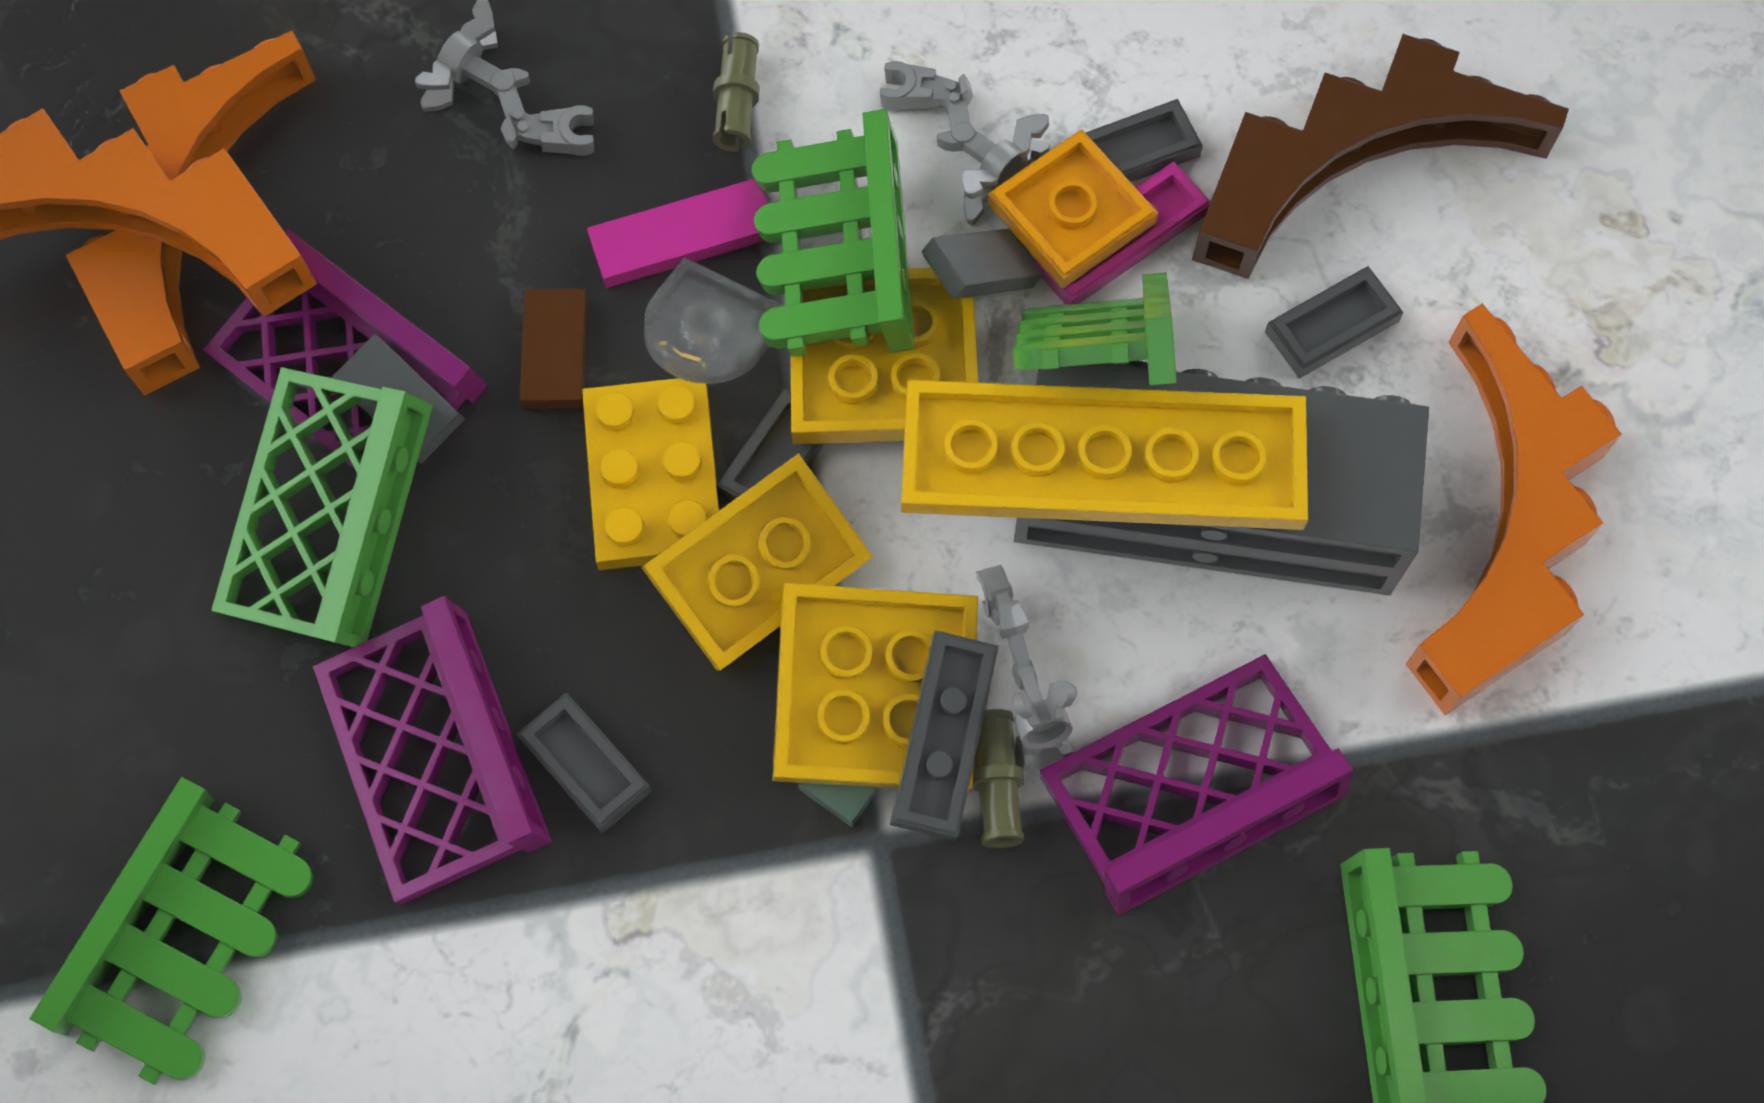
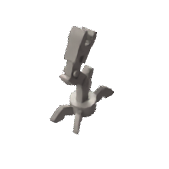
(462, 60)
(999, 162)
(1038, 721)

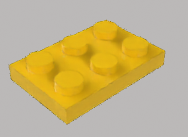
(648, 467)
(732, 567)

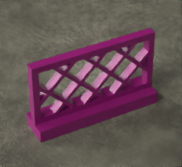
(361, 313)
(485, 739)
(1222, 830)

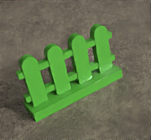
(848, 262)
(1102, 333)
(113, 939)
(1388, 959)

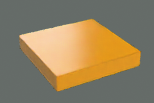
(1072, 208)

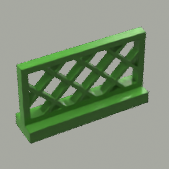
(371, 506)

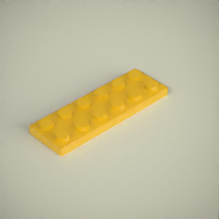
(1105, 454)

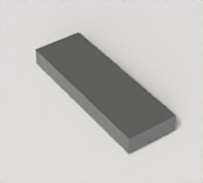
(944, 735)

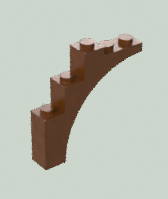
(1351, 124)

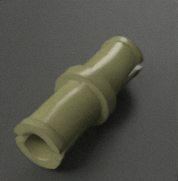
(736, 92)
(998, 781)

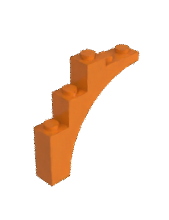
(123, 188)
(137, 278)
(1541, 520)

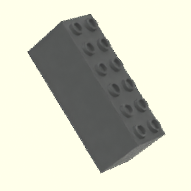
(1361, 492)

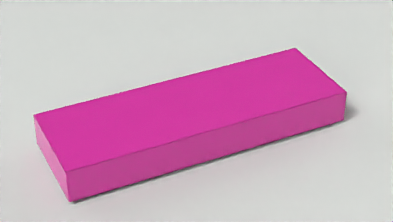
(1178, 208)
(667, 234)

